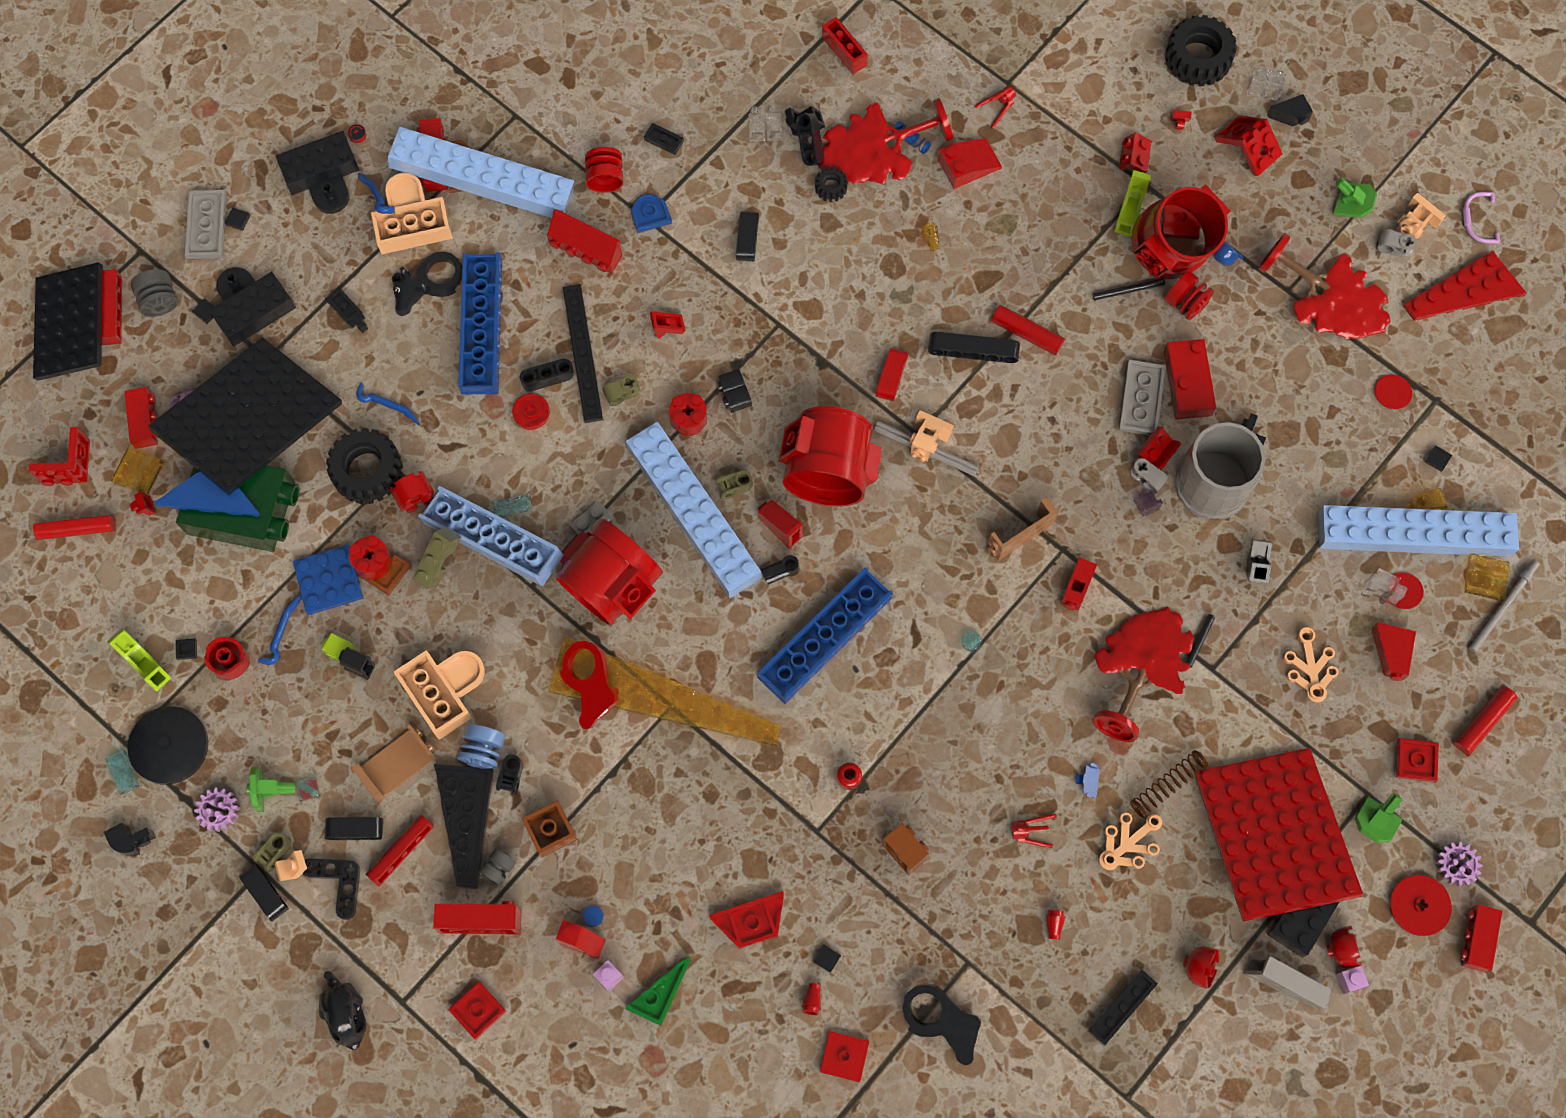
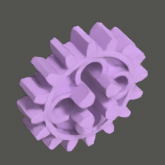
(221, 820)
(1459, 853)

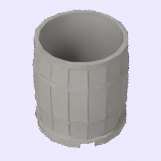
(1220, 471)

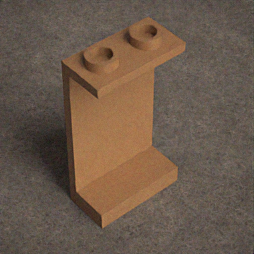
(1047, 514)
(395, 763)

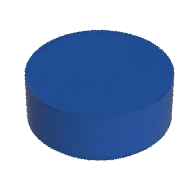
(593, 916)

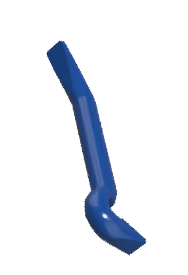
(379, 206)
(385, 402)
(279, 632)

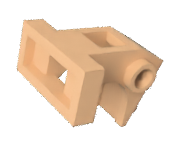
(1422, 214)
(923, 443)

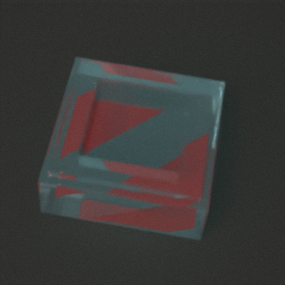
(307, 789)

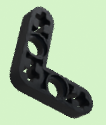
(340, 873)

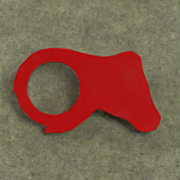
(595, 691)

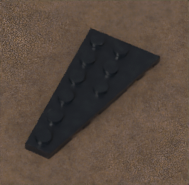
(465, 809)

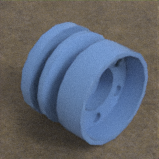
(480, 750)

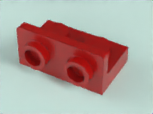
(1159, 448)

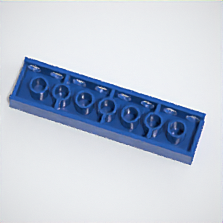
(480, 324)
(824, 636)

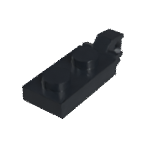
(347, 310)

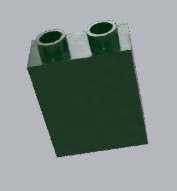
(270, 494)

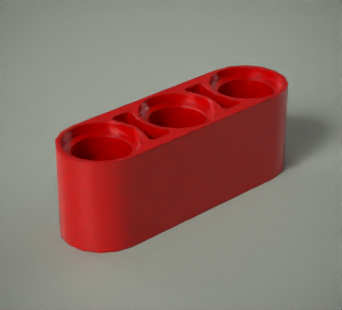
(891, 374)

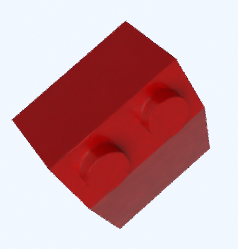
(968, 161)

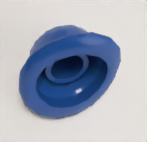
(1227, 255)

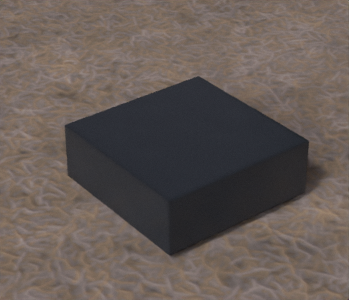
(237, 219)
(202, 311)
(1438, 458)
(186, 649)
(827, 958)

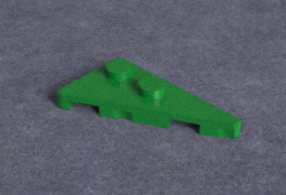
(656, 1001)

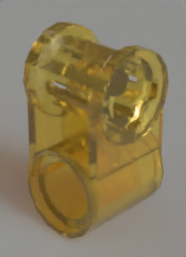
(1429, 500)

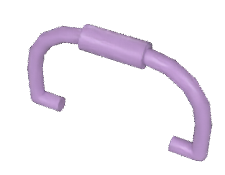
(1467, 218)

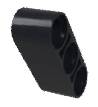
(803, 133)
(747, 236)
(537, 373)
(353, 828)
(263, 892)

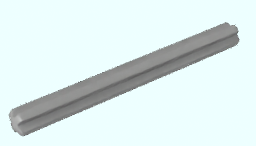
(939, 454)

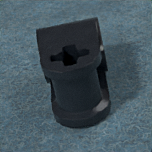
(510, 776)

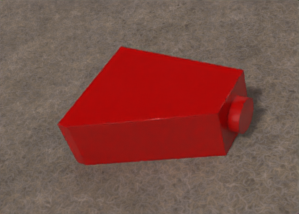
(780, 523)
(1394, 649)
(580, 939)

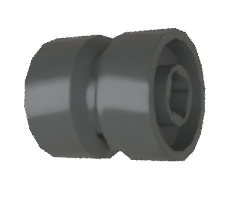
(497, 867)

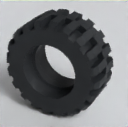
(1204, 31)
(353, 446)

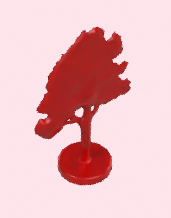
(863, 147)

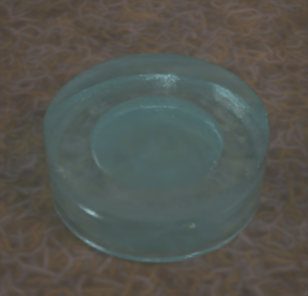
(971, 641)

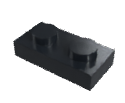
(663, 139)

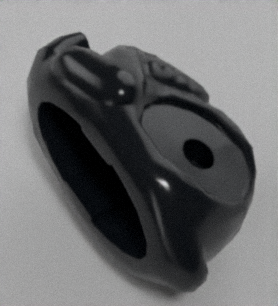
(342, 1012)

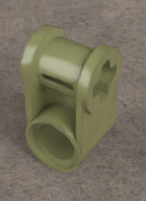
(619, 391)
(733, 485)
(271, 852)

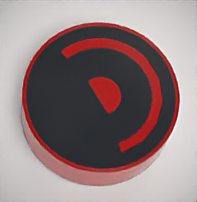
(357, 133)

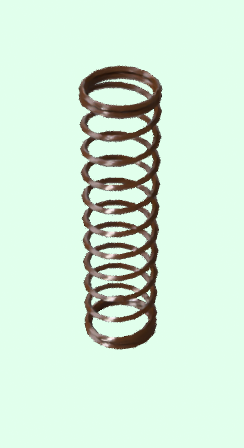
(1136, 806)

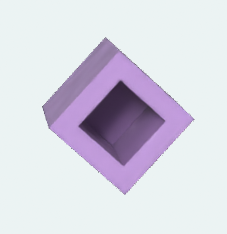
(608, 975)
(1352, 980)

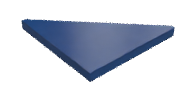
(204, 495)

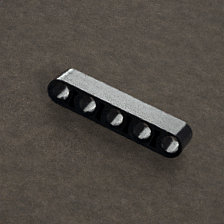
(974, 347)

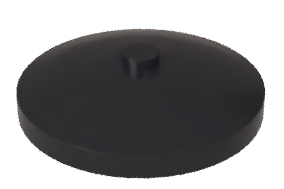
(167, 745)

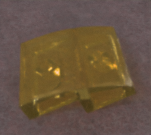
(137, 471)
(1486, 577)

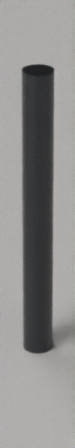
(1128, 289)

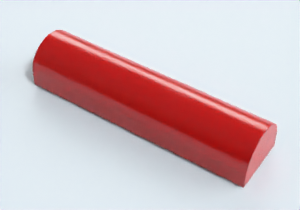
(1028, 330)
(74, 527)
(1485, 720)
(399, 850)

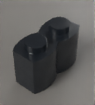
(734, 390)
(356, 663)

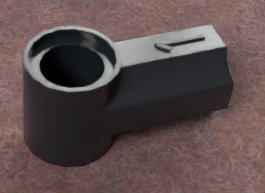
(779, 571)

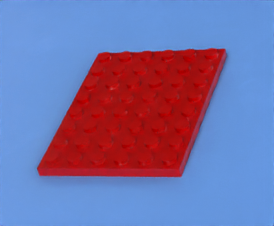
(1277, 834)

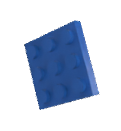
(327, 580)

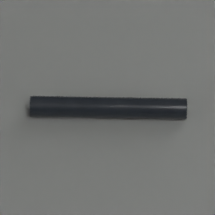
(1200, 639)

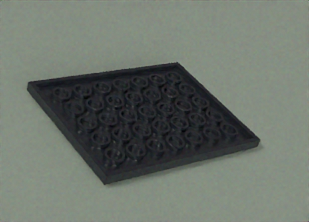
(245, 415)

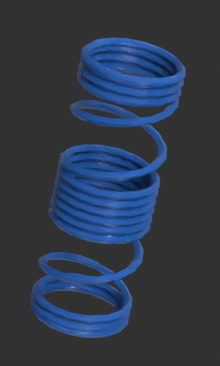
(912, 139)

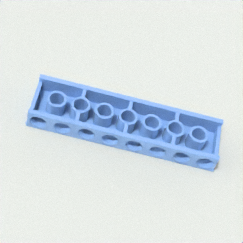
(493, 536)

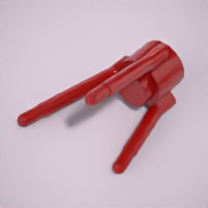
(1006, 96)
(1021, 830)

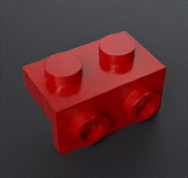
(1135, 153)

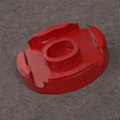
(530, 411)

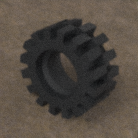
(828, 193)

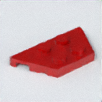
(751, 921)

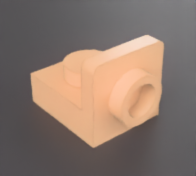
(292, 867)

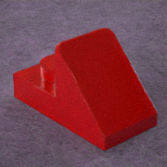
(667, 323)

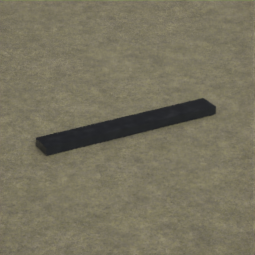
(582, 353)

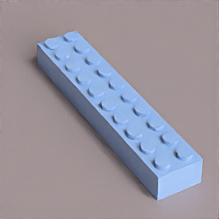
(479, 173)
(693, 510)
(1418, 530)

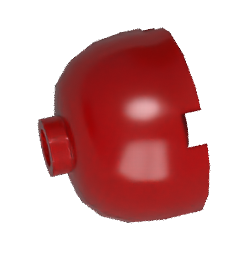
(1344, 948)
(1201, 966)

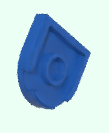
(650, 213)

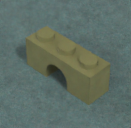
(439, 548)

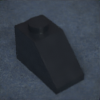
(1292, 111)

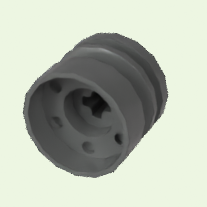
(154, 293)

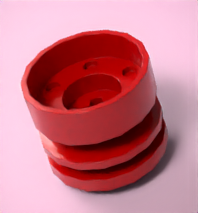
(604, 169)
(1187, 294)

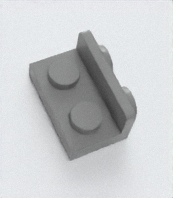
(590, 517)

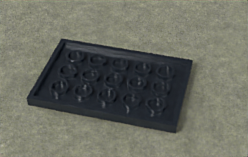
(68, 321)

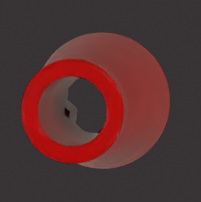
(1055, 922)
(812, 1000)

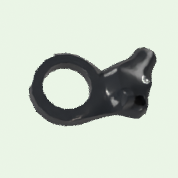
(413, 284)
(956, 1025)

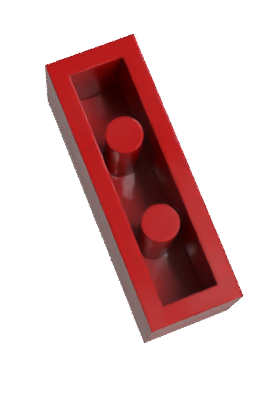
(844, 45)
(139, 415)
(1481, 938)

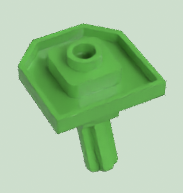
(1354, 199)
(262, 788)
(1378, 820)

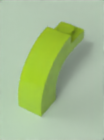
(1132, 203)
(139, 659)

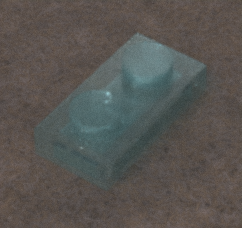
(517, 504)
(122, 772)

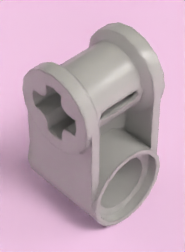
(1395, 243)
(1150, 476)

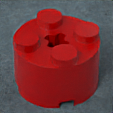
(688, 404)
(412, 491)
(364, 549)
(216, 656)

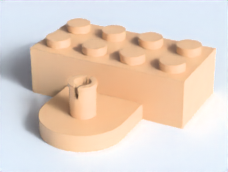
(414, 220)
(438, 688)

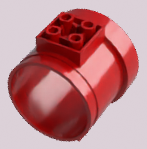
(1154, 251)
(829, 456)
(608, 572)

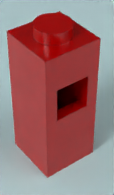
(1078, 584)

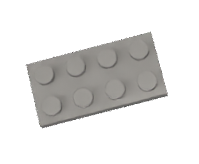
(205, 224)
(1142, 397)

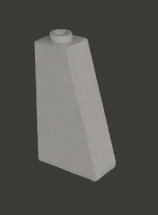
(1287, 981)

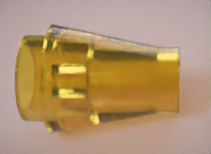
(930, 235)

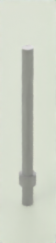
(1524, 578)

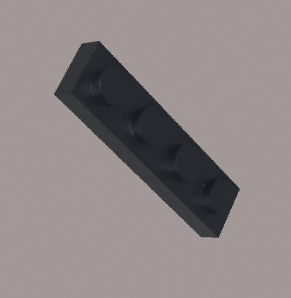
(1122, 1007)

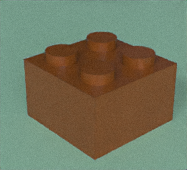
(549, 829)
(905, 848)

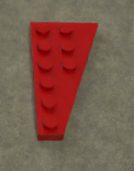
(1471, 287)

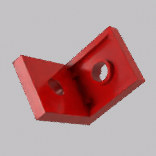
(1251, 135)
(66, 473)

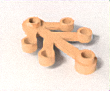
(1311, 668)
(1128, 844)

